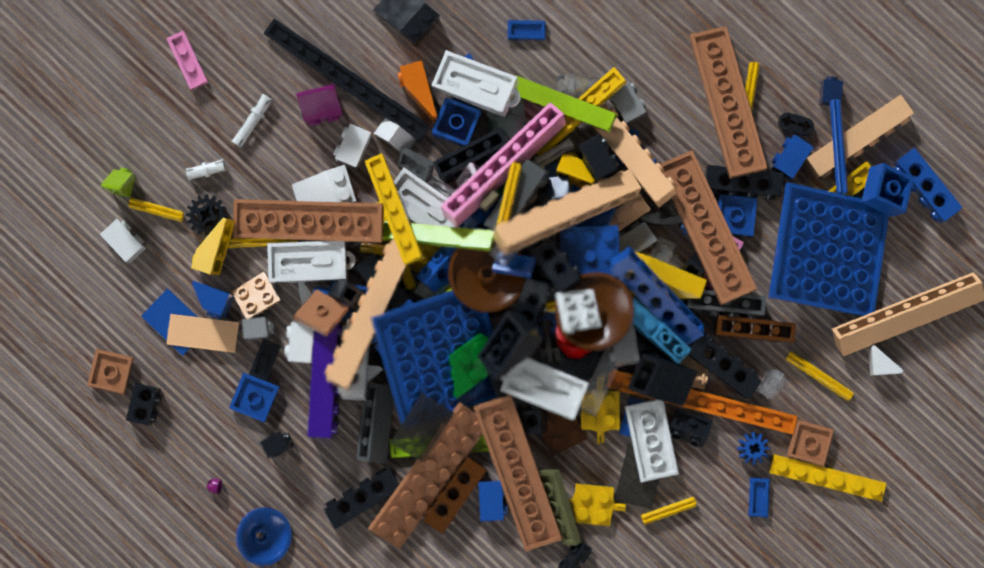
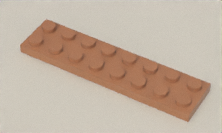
(728, 102)
(308, 220)
(708, 229)
(518, 472)
(427, 478)

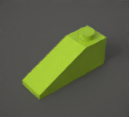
(120, 182)

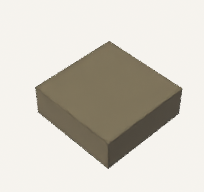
(489, 201)

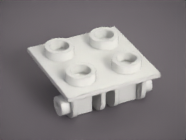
(578, 310)

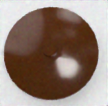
(476, 283)
(614, 311)

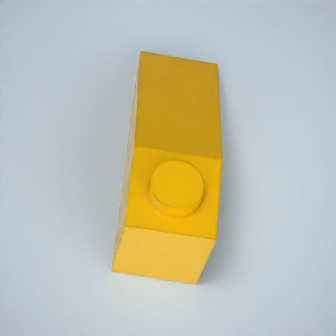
(212, 251)

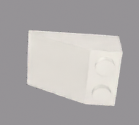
(327, 186)

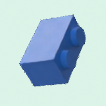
(791, 157)
(491, 501)

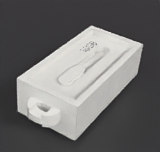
(476, 84)
(420, 200)
(308, 261)
(545, 388)

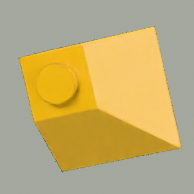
(575, 169)

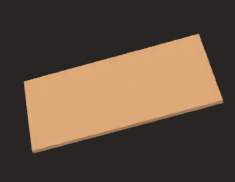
(202, 333)

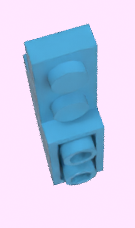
(658, 333)

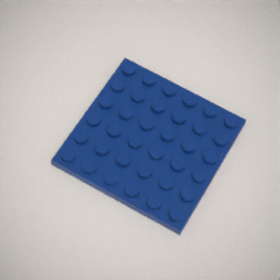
(828, 251)
(417, 349)

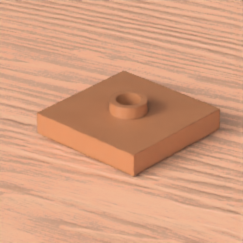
(321, 313)
(110, 371)
(810, 443)

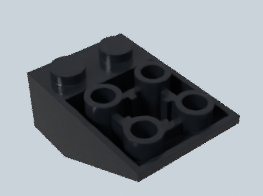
(662, 379)

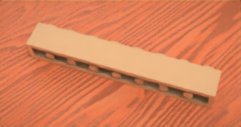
(566, 212)
(908, 314)
(361, 333)

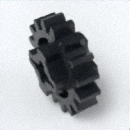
(210, 206)

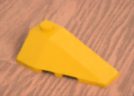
(679, 281)

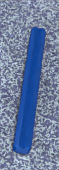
(838, 146)

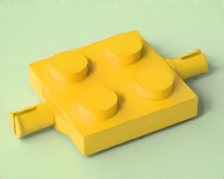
(606, 418)
(594, 504)

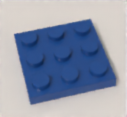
(590, 248)

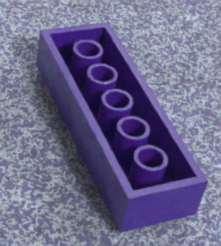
(322, 393)

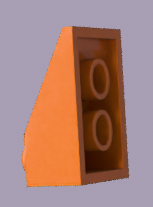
(416, 85)

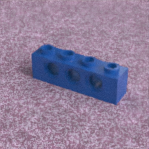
(937, 188)

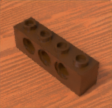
(755, 329)
(440, 522)

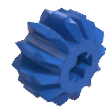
(746, 451)

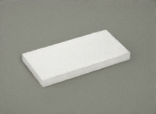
(651, 440)

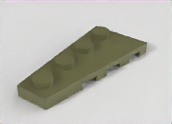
(560, 505)

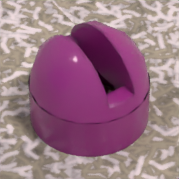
(214, 486)

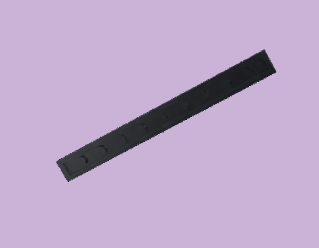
(346, 79)

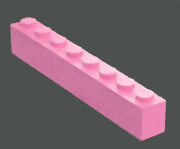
(496, 170)

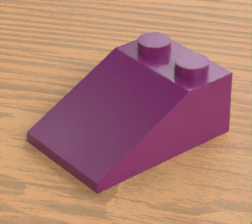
(319, 105)

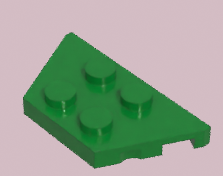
(466, 366)

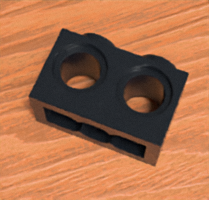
(138, 402)
(529, 426)
(276, 444)

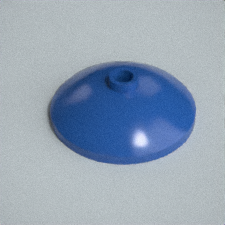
(274, 536)

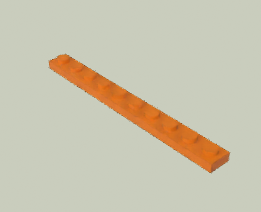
(721, 407)

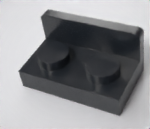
(690, 427)

